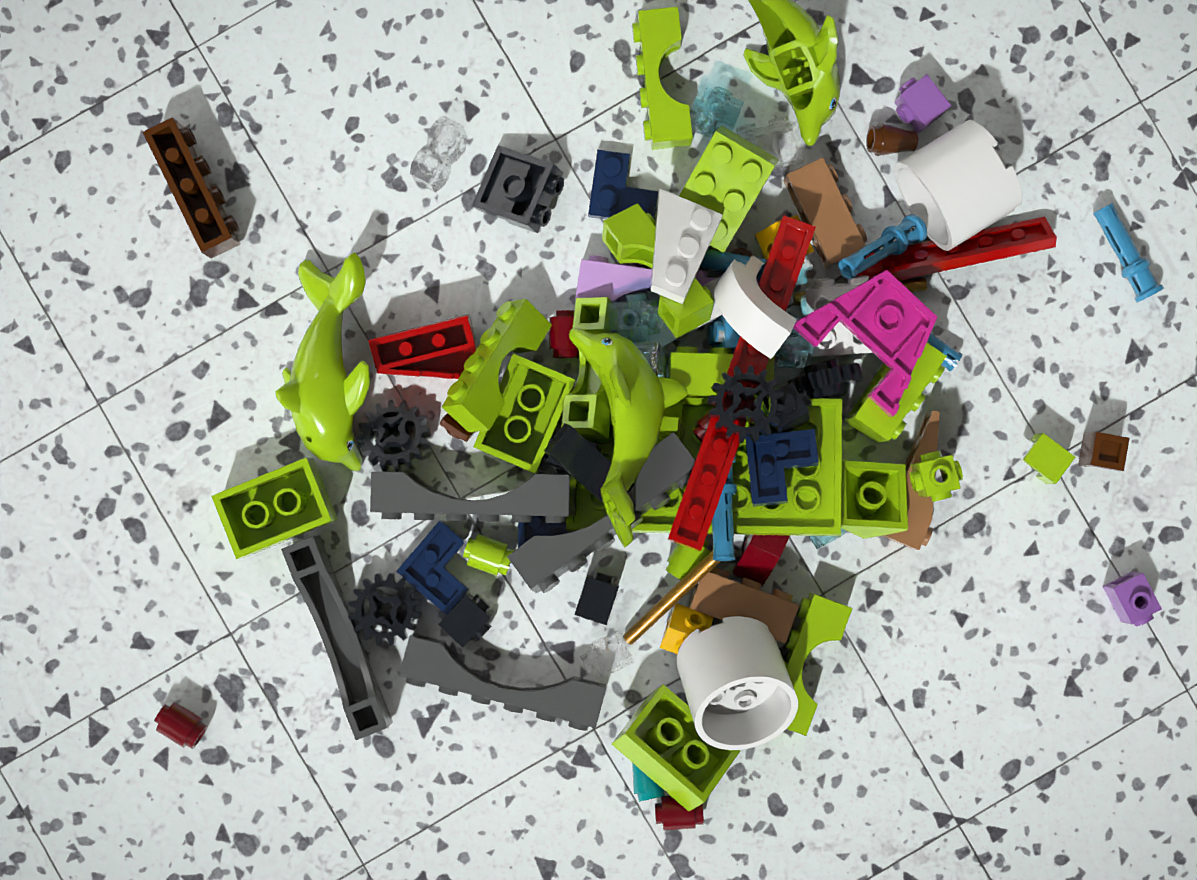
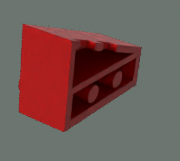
(426, 350)

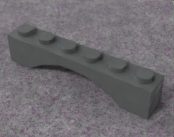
(539, 496)
(548, 557)
(435, 663)
(353, 672)

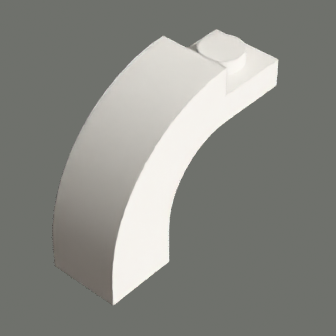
(750, 310)

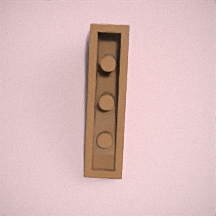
(919, 508)

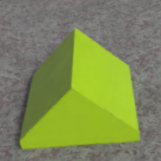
(873, 498)

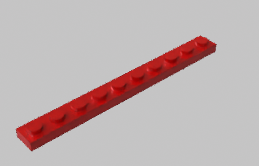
(716, 451)

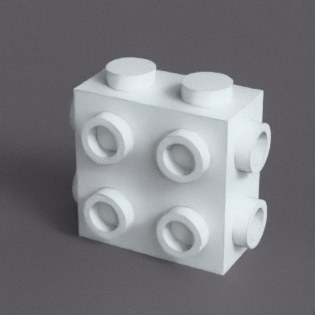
(839, 339)

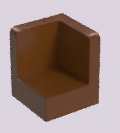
(1103, 451)

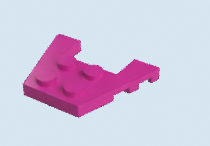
(885, 321)

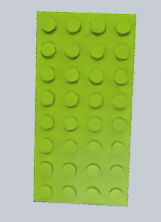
(811, 490)

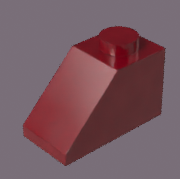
(759, 556)

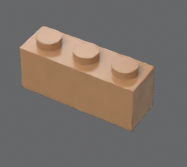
(823, 206)
(725, 598)

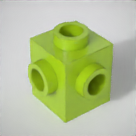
(923, 476)

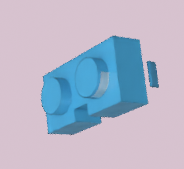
(721, 334)

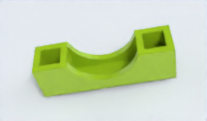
(667, 119)
(632, 240)
(476, 394)
(588, 405)
(819, 623)

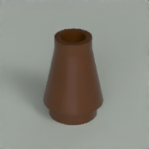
(889, 140)

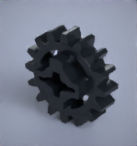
(827, 378)
(736, 392)
(394, 449)
(376, 595)

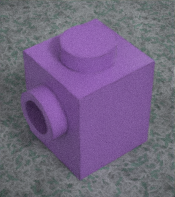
(920, 103)
(1132, 598)

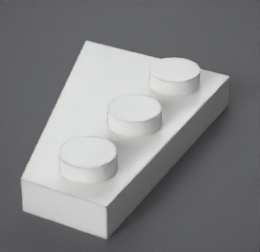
(681, 243)

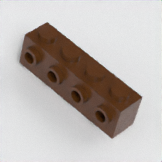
(191, 187)

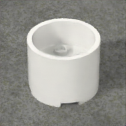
(958, 184)
(736, 684)

